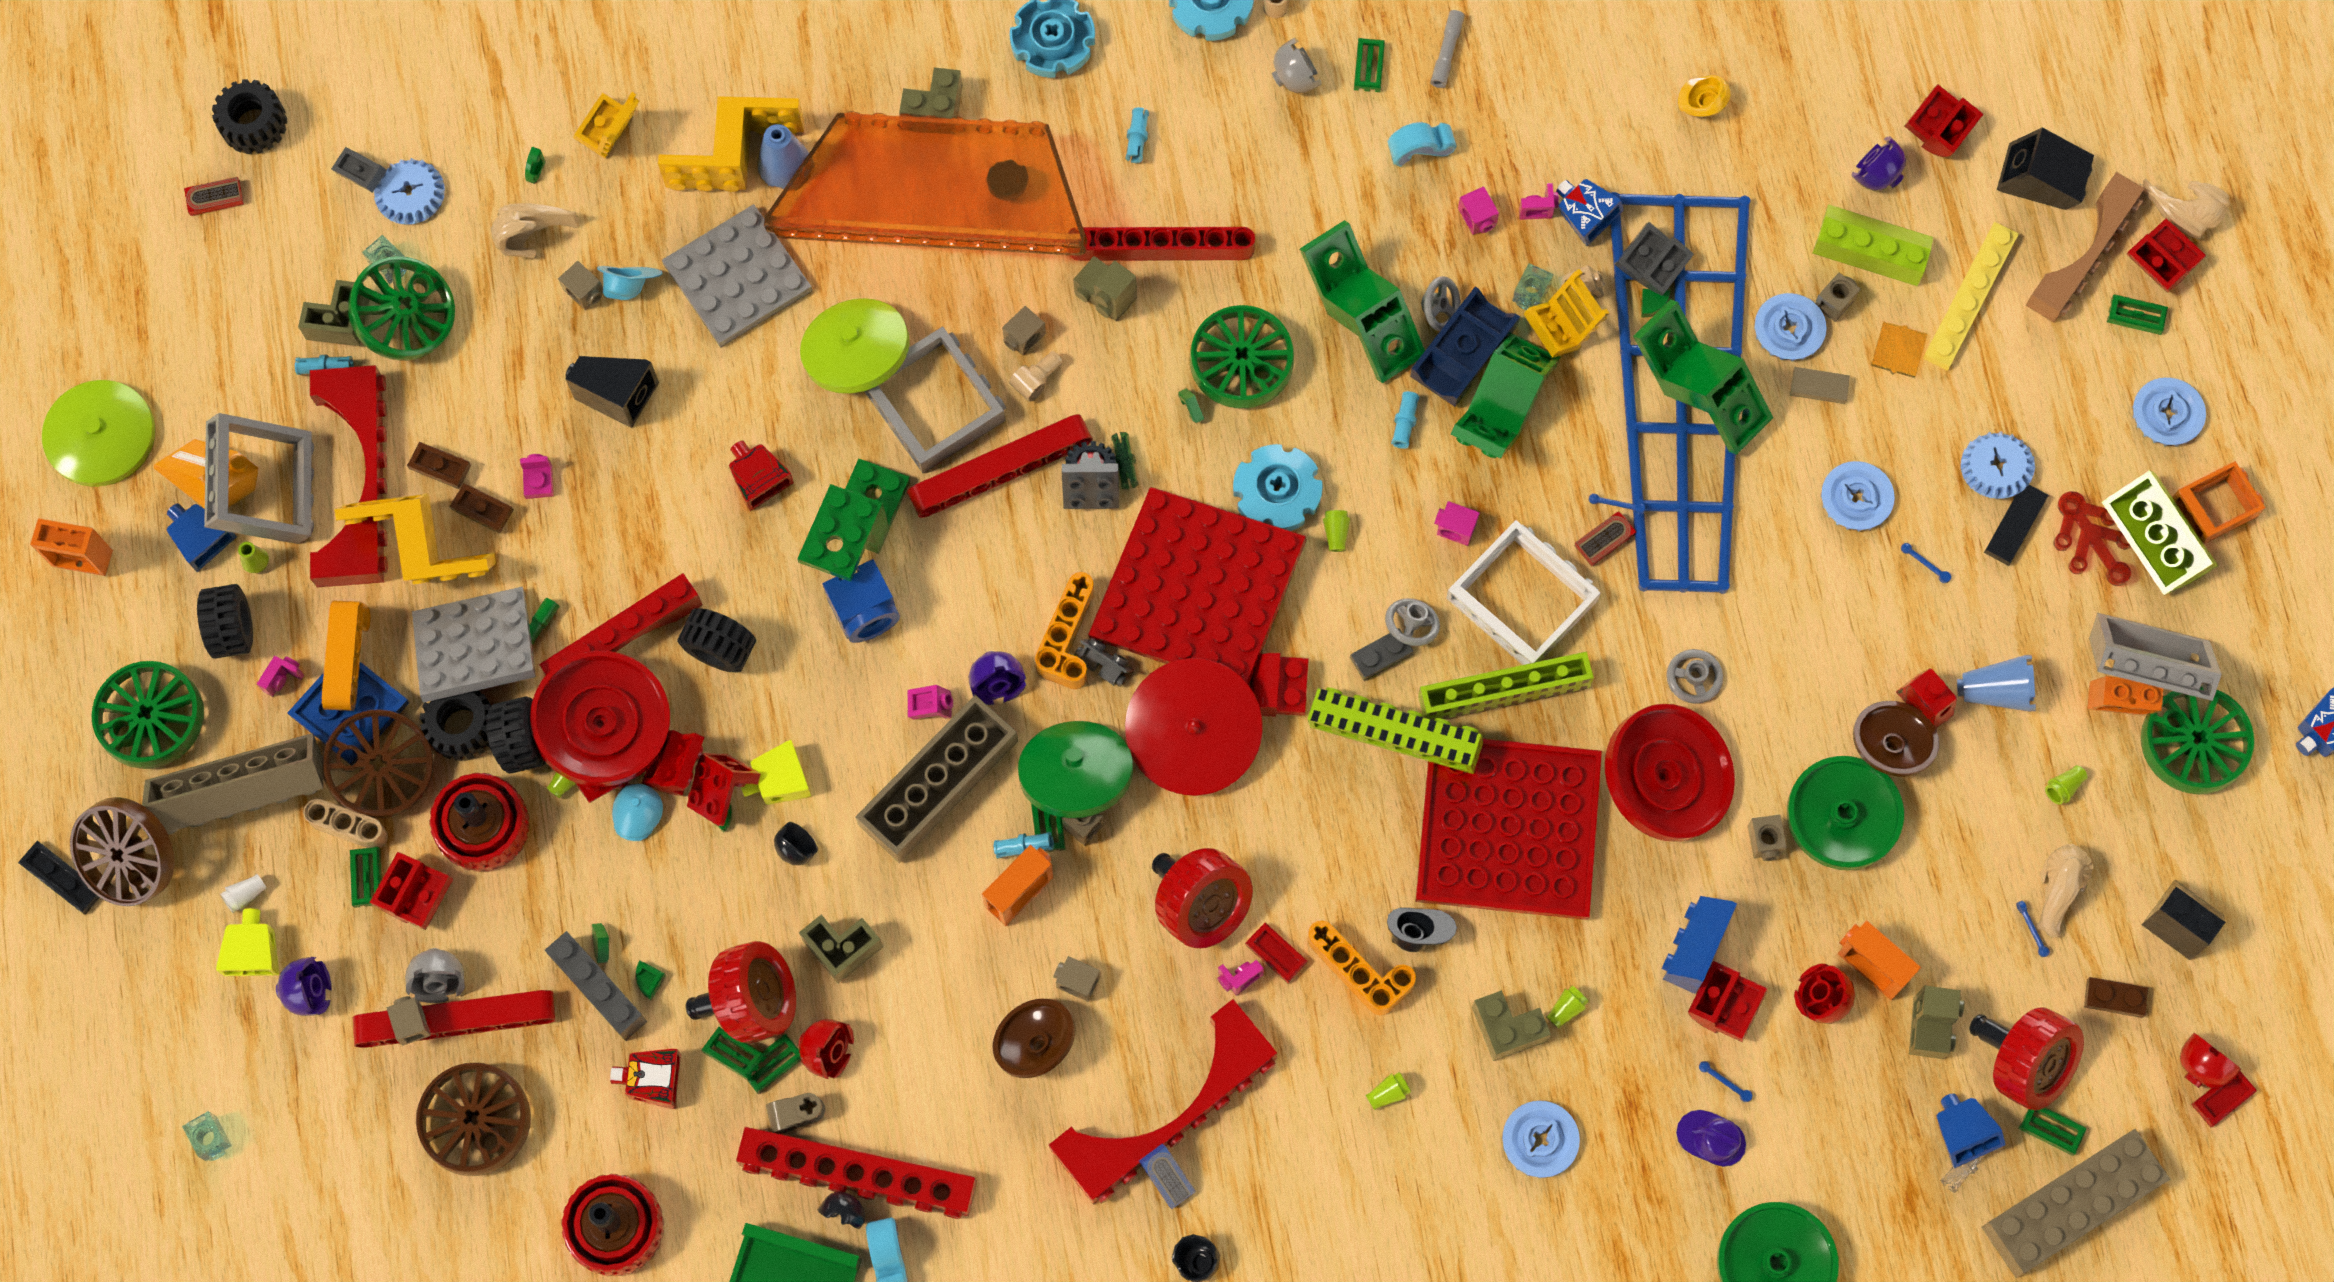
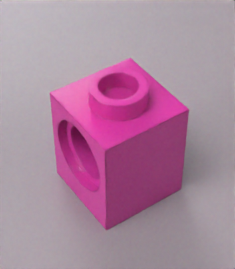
(1478, 211)
(1456, 523)

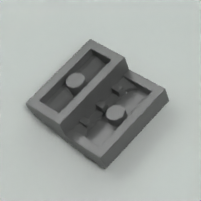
(1654, 259)

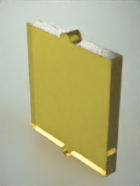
(1899, 349)

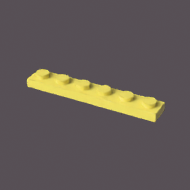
(1970, 296)

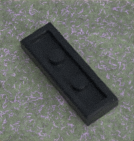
(2016, 524)
(58, 877)

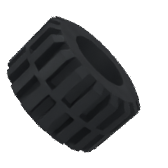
(244, 98)
(224, 621)
(716, 640)
(511, 735)
(459, 744)

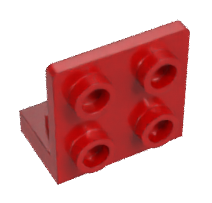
(715, 783)

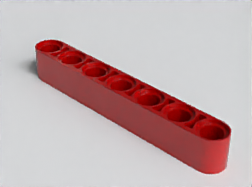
(1173, 237)
(998, 466)
(462, 1017)

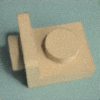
(1591, 278)

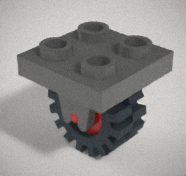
(1090, 478)

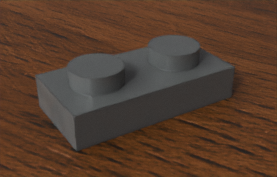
(359, 169)
(1380, 655)

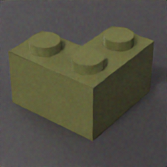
(940, 101)
(1106, 287)
(331, 321)
(841, 953)
(1932, 1021)
(1505, 1033)

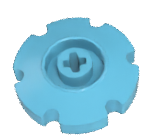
(1211, 17)
(1052, 36)
(1271, 467)

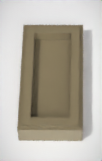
(1819, 385)

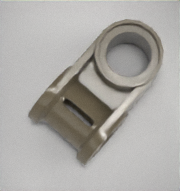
(789, 1113)

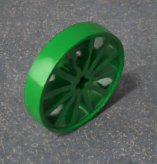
(409, 316)
(1252, 351)
(137, 717)
(2205, 749)

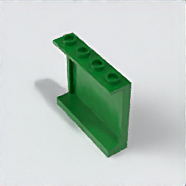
(784, 1258)

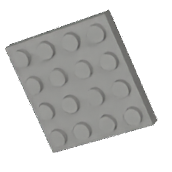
(737, 275)
(473, 644)

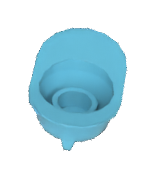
(626, 281)

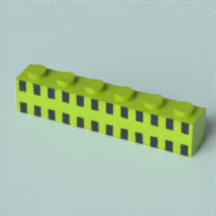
(1506, 687)
(1395, 730)

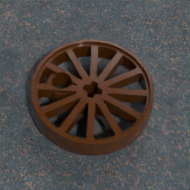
(368, 769)
(123, 851)
(462, 1121)

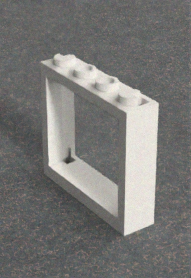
(1491, 624)

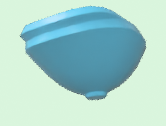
(636, 812)

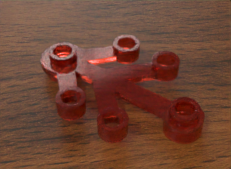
(2091, 535)

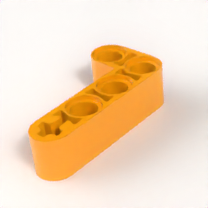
(1070, 628)
(342, 654)
(1357, 964)

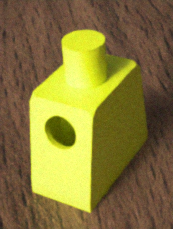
(780, 776)
(248, 948)

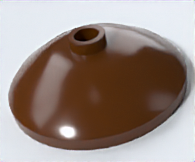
(1898, 727)
(1034, 1038)

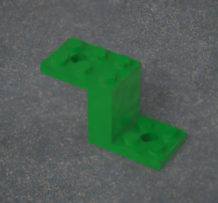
(1363, 301)
(1703, 377)
(1505, 396)
(853, 519)

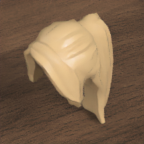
(2191, 216)
(520, 220)
(2068, 874)

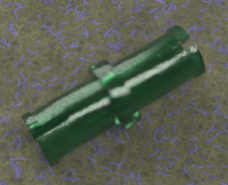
(1125, 460)

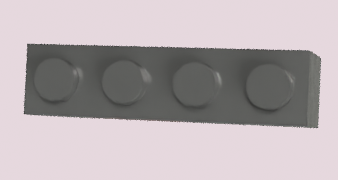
(596, 985)

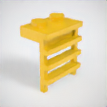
(605, 123)
(1558, 324)

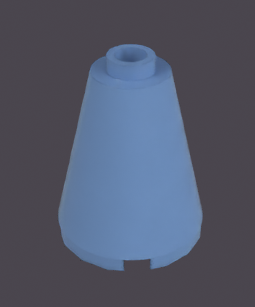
(780, 156)
(2001, 684)

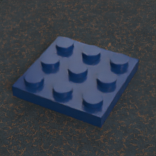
(371, 695)

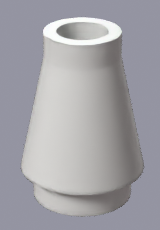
(242, 893)

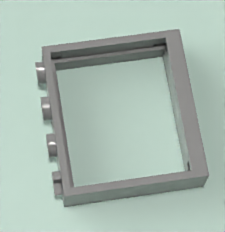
(927, 459)
(217, 479)
(2154, 656)

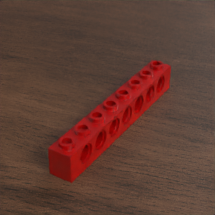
(756, 1142)

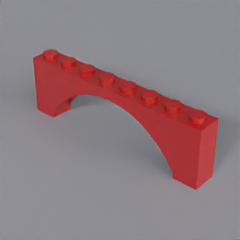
(358, 549)
(1104, 1163)

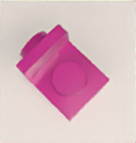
(1539, 207)
(537, 476)
(275, 674)
(929, 702)
(1244, 977)

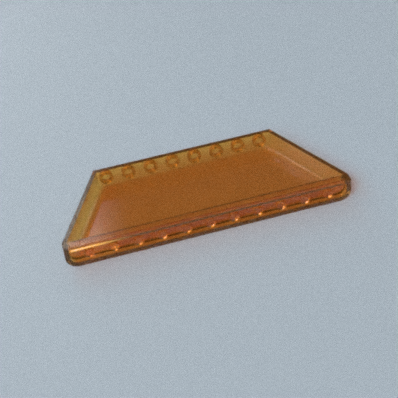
(932, 186)

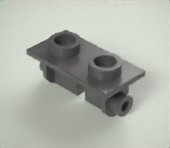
(1113, 666)

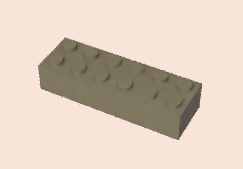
(937, 779)
(235, 783)
(2075, 1203)

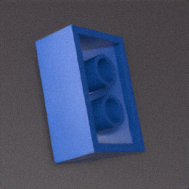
(1698, 942)

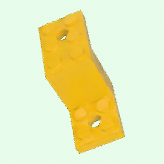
(730, 157)
(416, 538)

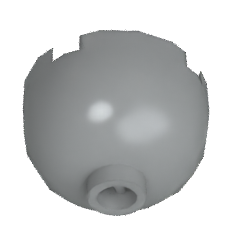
(1294, 68)
(434, 976)

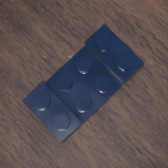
(1463, 347)

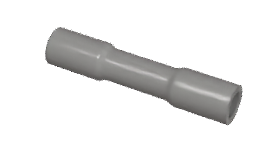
(1451, 34)

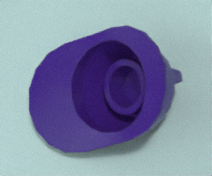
(1711, 1138)

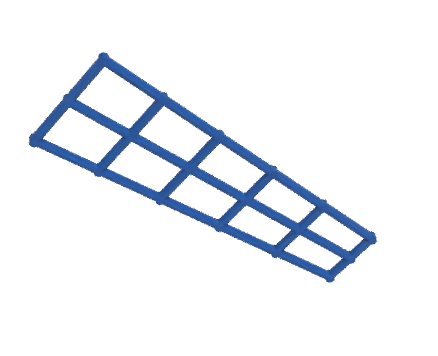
(1681, 427)

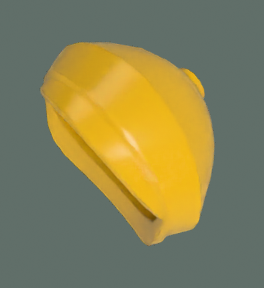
(1704, 96)

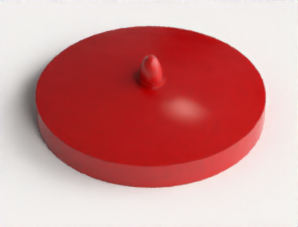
(600, 718)
(1193, 726)
(1669, 772)

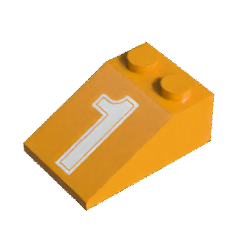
(187, 472)

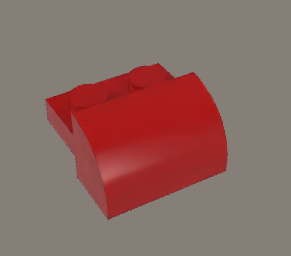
(1943, 122)
(2166, 255)
(1280, 684)
(674, 766)
(411, 891)
(1727, 1002)

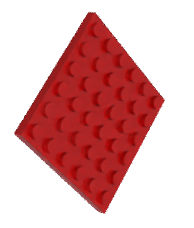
(1197, 584)
(1512, 831)

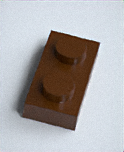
(439, 465)
(481, 508)
(2116, 997)

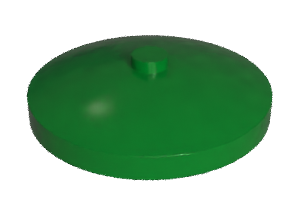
(1075, 769)
(1845, 813)
(1777, 1246)

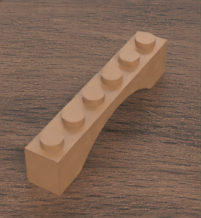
(2112, 207)

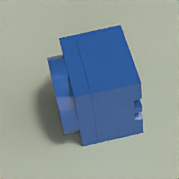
(863, 605)

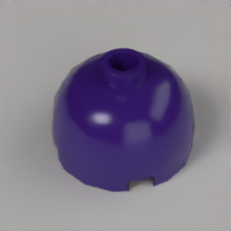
(1881, 166)
(996, 676)
(304, 987)

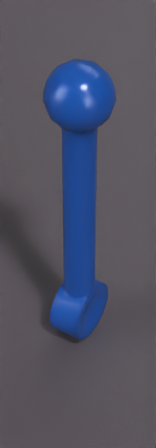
(1638, 507)
(1944, 577)
(2043, 951)
(1745, 1095)

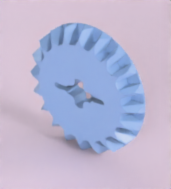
(422, 202)
(1798, 311)
(2184, 402)
(1856, 477)
(1986, 479)
(1536, 1118)

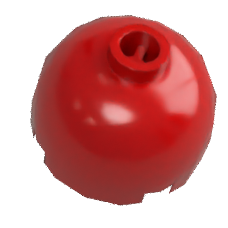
(1825, 994)
(825, 1047)
(2206, 1064)

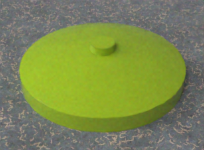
(854, 345)
(98, 433)

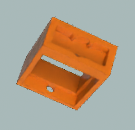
(2238, 482)
(68, 544)
(2128, 695)
(1018, 884)
(1877, 959)

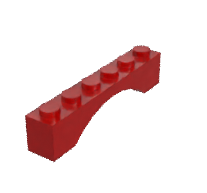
(655, 610)

